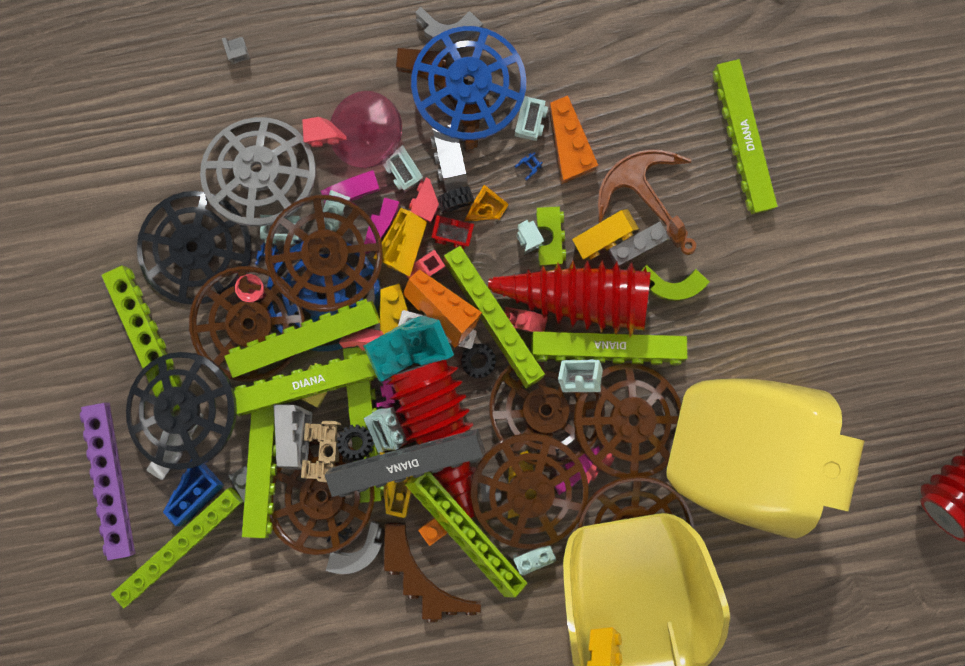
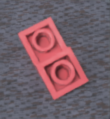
(360, 338)
(592, 472)

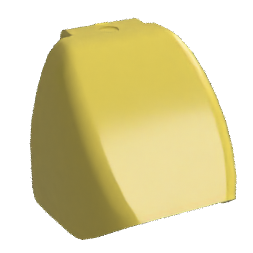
(763, 454)
(649, 584)

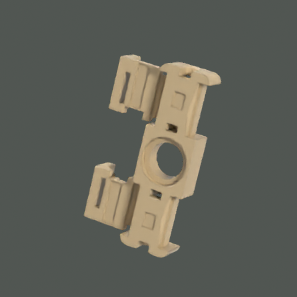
(329, 435)

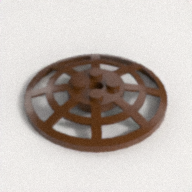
(317, 264)
(236, 316)
(532, 413)
(620, 422)
(528, 480)
(634, 509)
(317, 510)

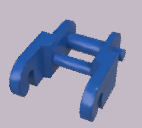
(533, 170)
(261, 253)

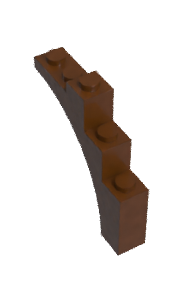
(405, 63)
(415, 583)

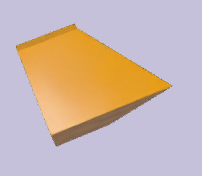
(486, 206)

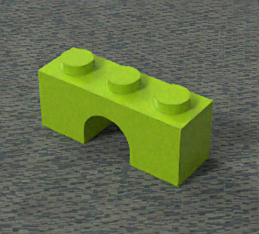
(551, 219)

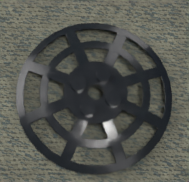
(179, 244)
(189, 413)

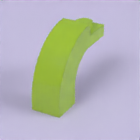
(679, 291)

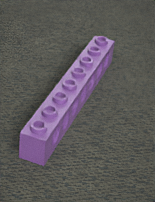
(113, 472)

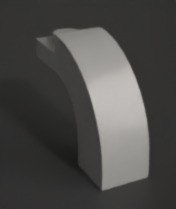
(435, 28)
(352, 562)

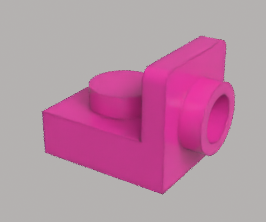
(387, 391)

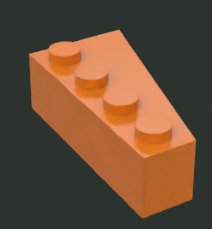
(572, 146)
(438, 302)

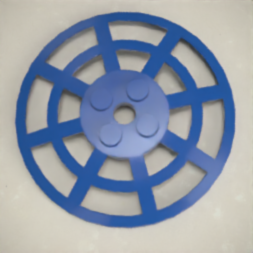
(465, 93)
(311, 296)

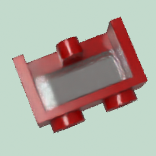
(452, 231)

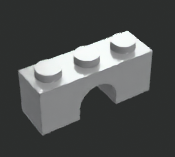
(638, 244)

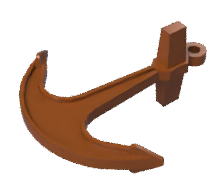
(631, 173)

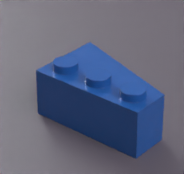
(192, 494)

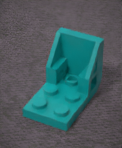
(414, 341)

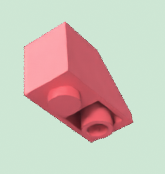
(321, 131)
(426, 203)
(428, 264)
(526, 320)

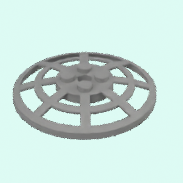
(259, 180)

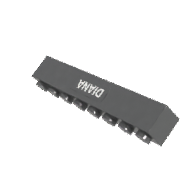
(405, 463)

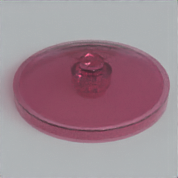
(370, 127)

